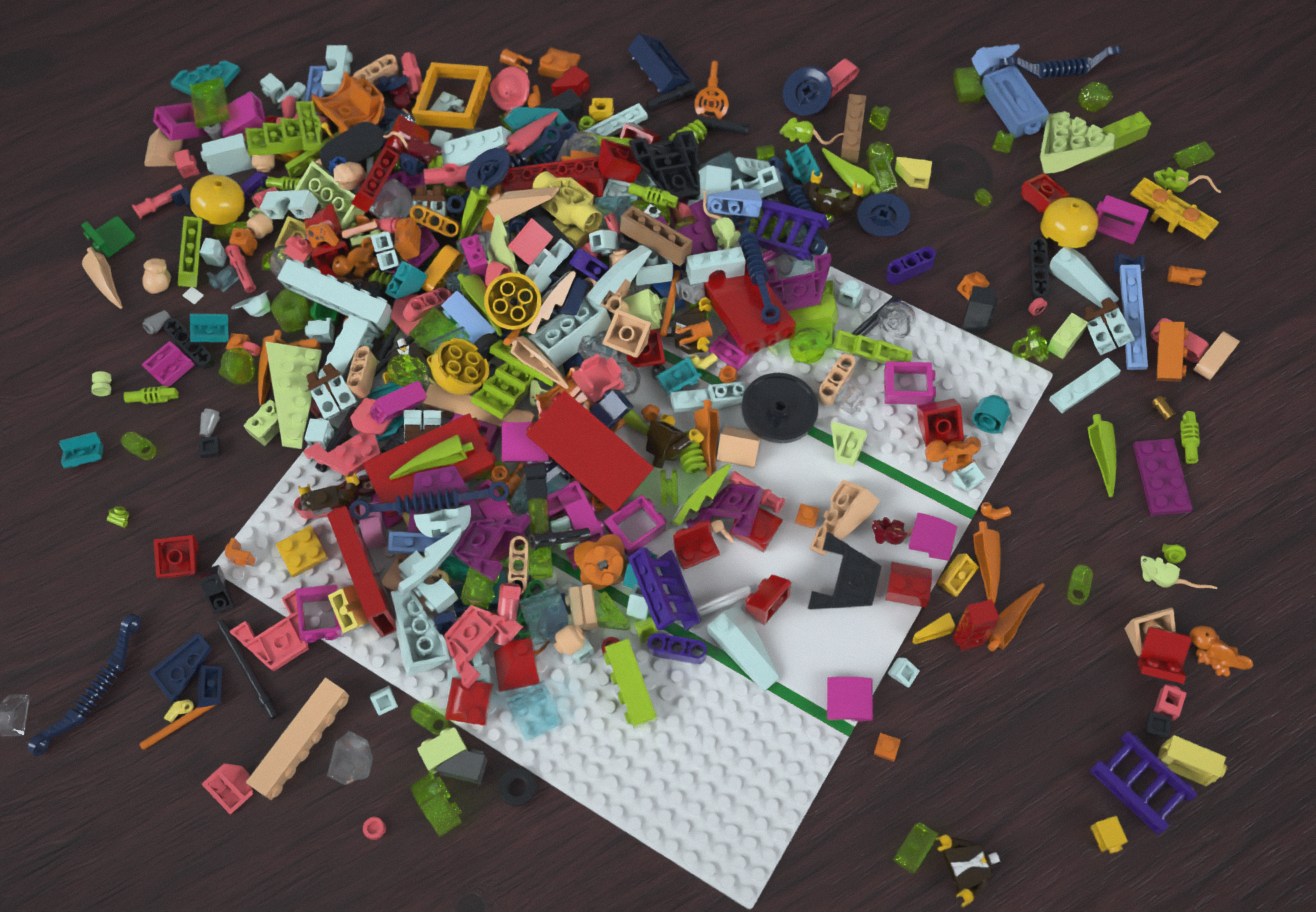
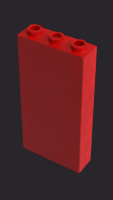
(740, 309)
(589, 450)
(385, 464)
(362, 571)

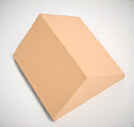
(162, 150)
(627, 334)
(738, 447)
(1138, 626)

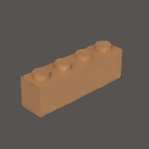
(853, 128)
(656, 235)

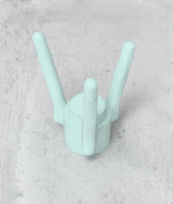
(297, 91)

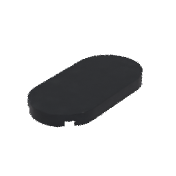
(354, 144)
(564, 267)

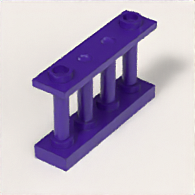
(800, 218)
(654, 593)
(1139, 803)

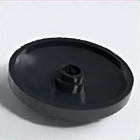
(779, 407)

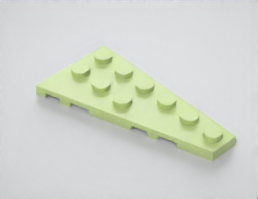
(290, 389)

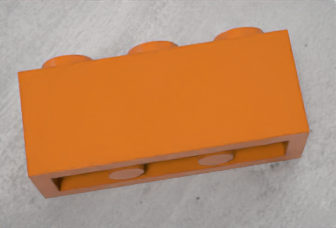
(1171, 351)

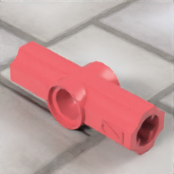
(413, 73)
(449, 174)

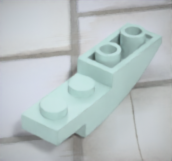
(544, 265)
(721, 396)

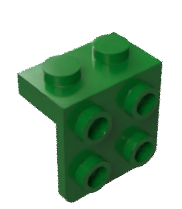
(110, 236)

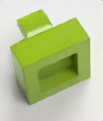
(645, 629)

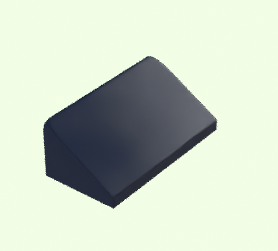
(574, 297)
(209, 686)

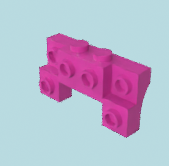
(575, 505)
(498, 510)

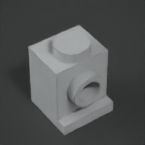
(690, 293)

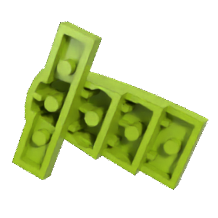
(287, 135)
(821, 317)
(508, 385)

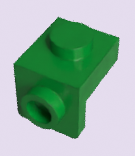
(321, 312)

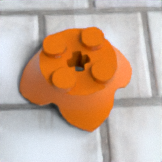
(590, 553)

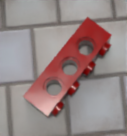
(375, 179)
(976, 625)

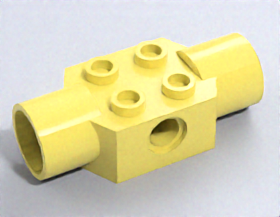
(571, 203)

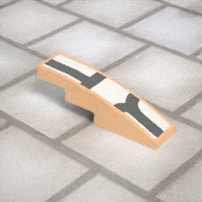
(554, 297)

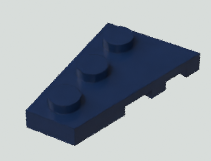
(180, 667)

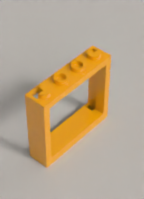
(451, 119)

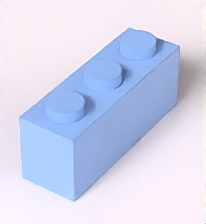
(467, 316)

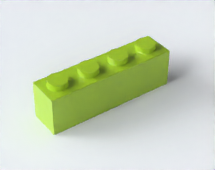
(1127, 130)
(190, 252)
(630, 683)

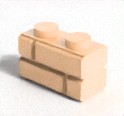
(583, 607)

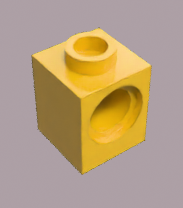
(601, 109)
(1109, 835)

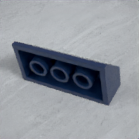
(658, 63)

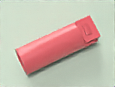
(507, 607)

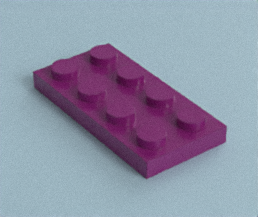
(1162, 477)

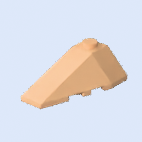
(516, 202)
(848, 510)

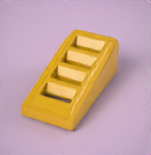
(938, 628)

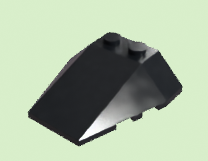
(671, 163)

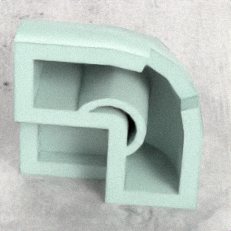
(443, 521)

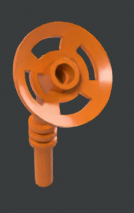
(711, 98)

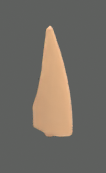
(100, 273)
(535, 358)

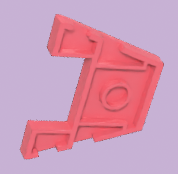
(347, 457)
(471, 634)
(278, 643)

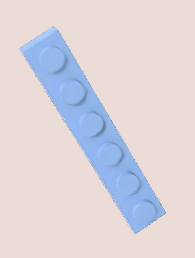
(1134, 316)

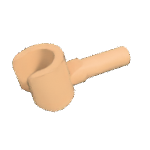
(719, 526)

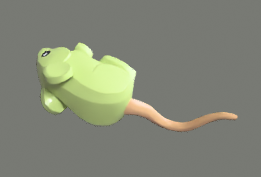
(723, 228)
(1164, 574)

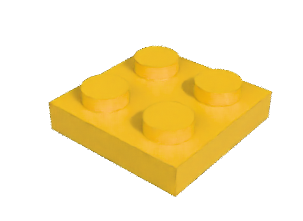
(301, 551)

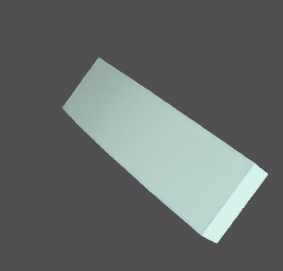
(615, 276)
(435, 555)

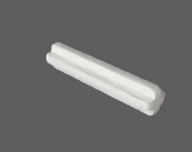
(723, 600)

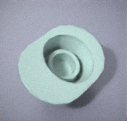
(255, 306)

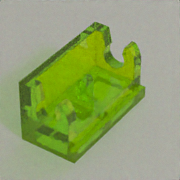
(915, 847)

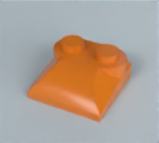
(557, 63)

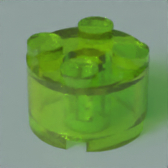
(291, 311)

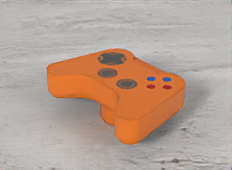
(321, 232)

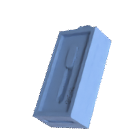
(1015, 101)

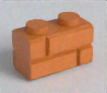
(407, 238)

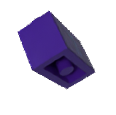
(589, 265)

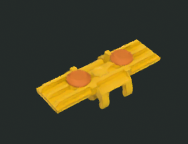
(1173, 209)

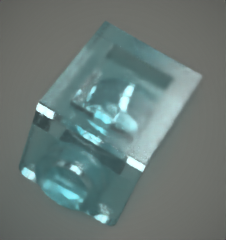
(224, 279)

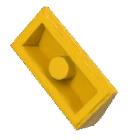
(957, 574)

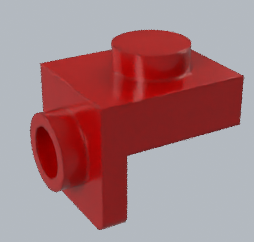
(594, 186)

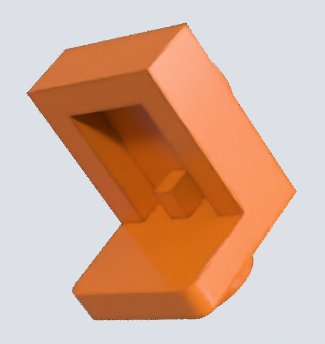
(245, 239)
(969, 280)
(237, 556)

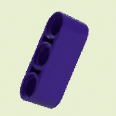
(918, 263)
(669, 642)

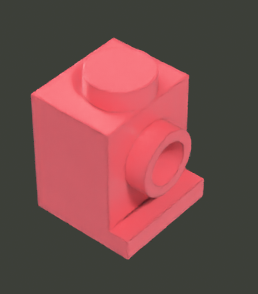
(186, 163)
(298, 248)
(1175, 696)

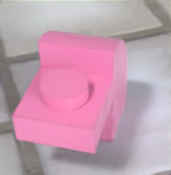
(373, 529)

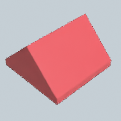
(530, 241)

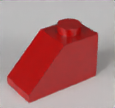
(574, 79)

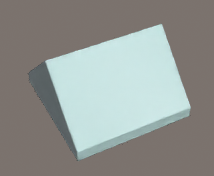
(714, 180)

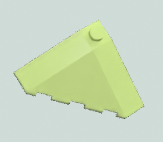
(1071, 142)
(498, 246)

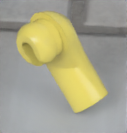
(703, 363)
(178, 708)

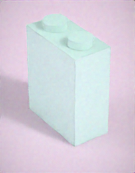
(227, 155)

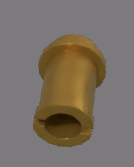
(1163, 407)

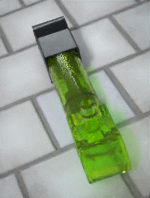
(538, 511)

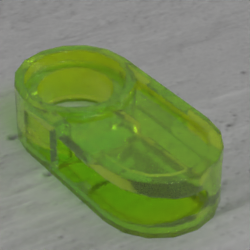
(135, 443)
(1080, 580)
(426, 716)

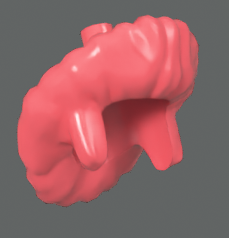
(510, 88)

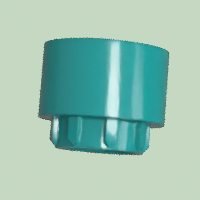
(991, 414)

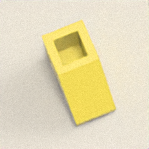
(914, 171)

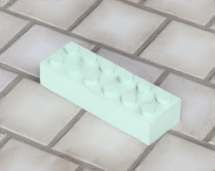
(334, 294)

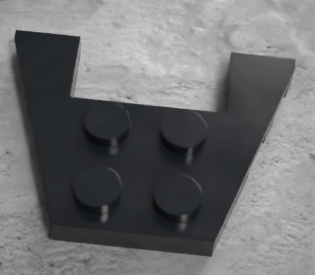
(855, 580)

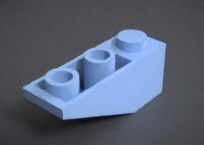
(987, 59)
(735, 202)

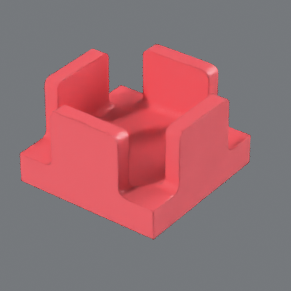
(598, 377)

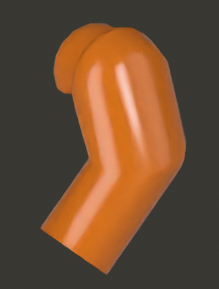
(994, 514)

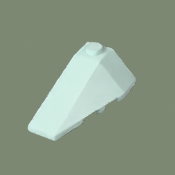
(1080, 275)
(418, 638)
(740, 640)

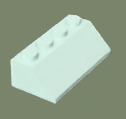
(563, 334)

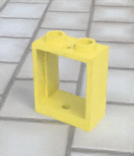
(1192, 761)

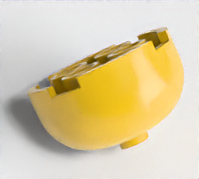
(217, 199)
(1070, 222)
(499, 296)
(457, 367)

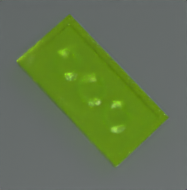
(209, 102)

